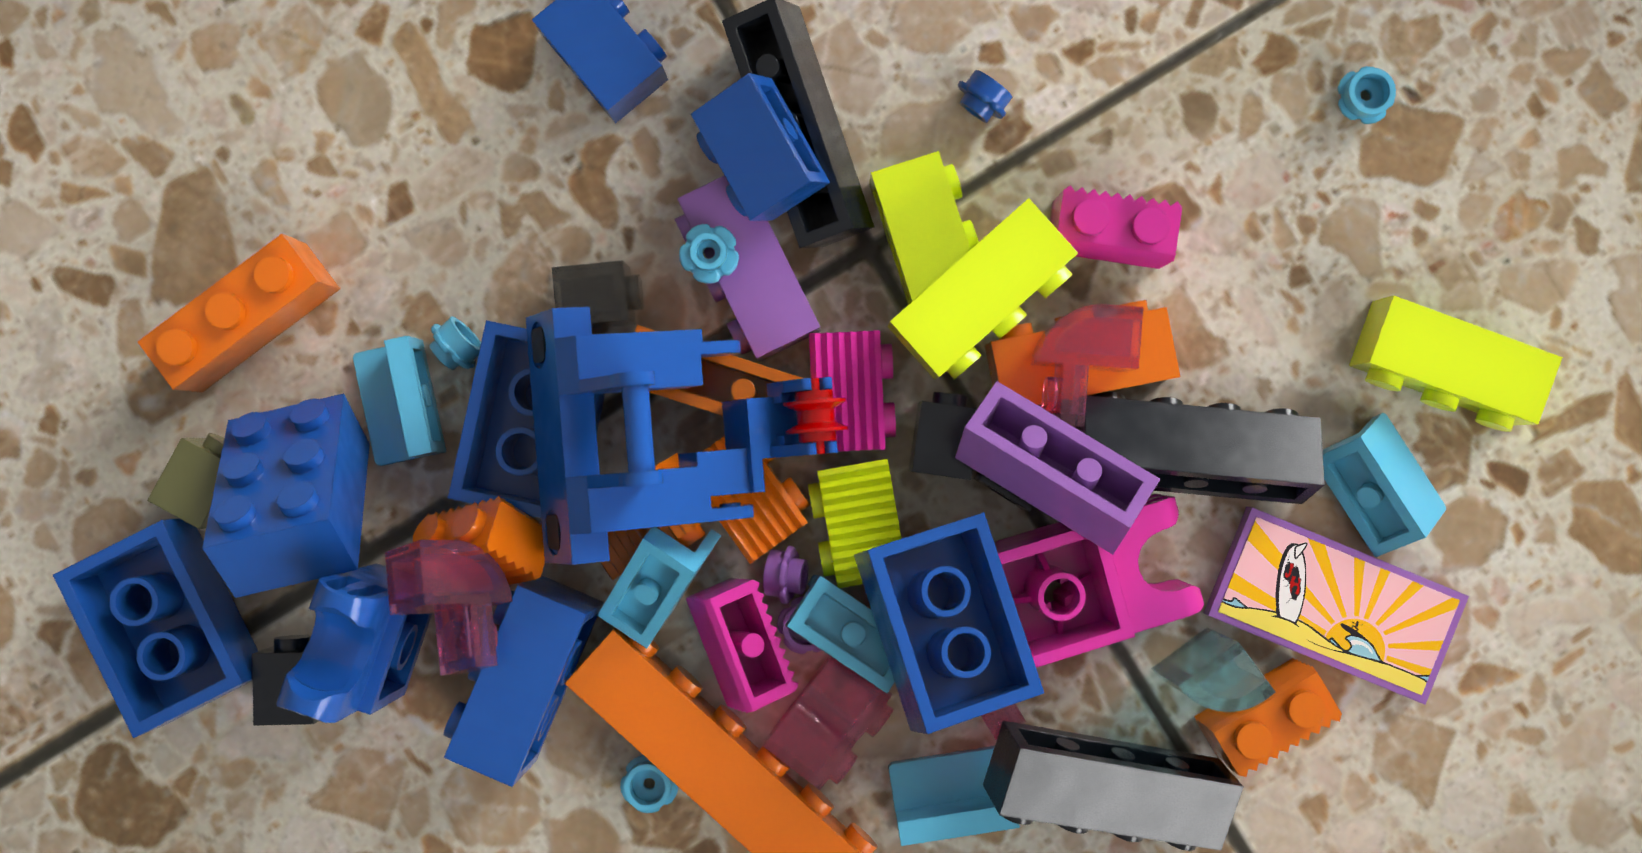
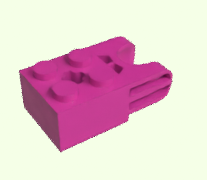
(1099, 592)

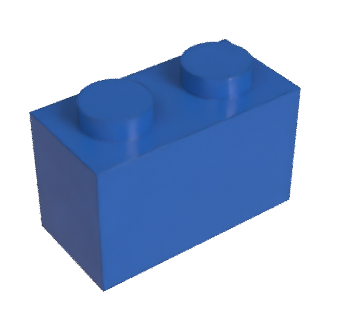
(604, 51)
(758, 148)

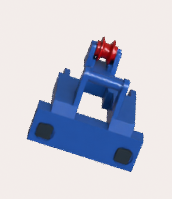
(581, 503)

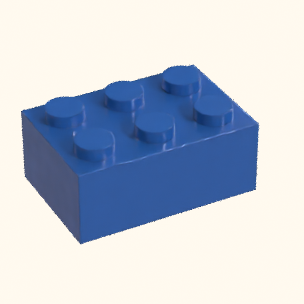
(498, 428)
(288, 496)
(159, 624)
(948, 624)
(517, 701)

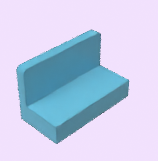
(399, 401)
(1382, 487)
(654, 584)
(842, 630)
(944, 797)

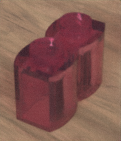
(827, 722)

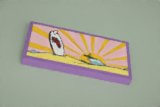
(1336, 604)

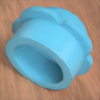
(1377, 84)
(711, 269)
(455, 344)
(638, 795)

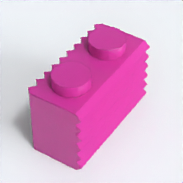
(1118, 227)
(857, 368)
(741, 644)

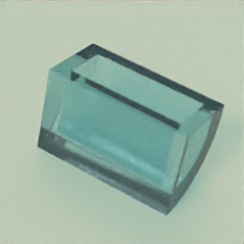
(1215, 673)

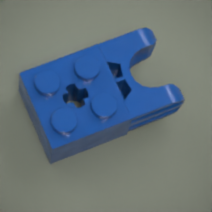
(356, 651)

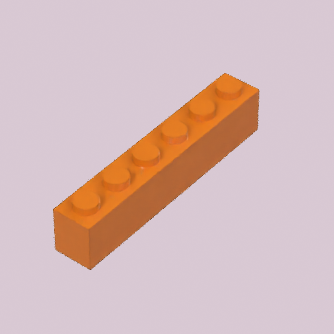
(708, 753)

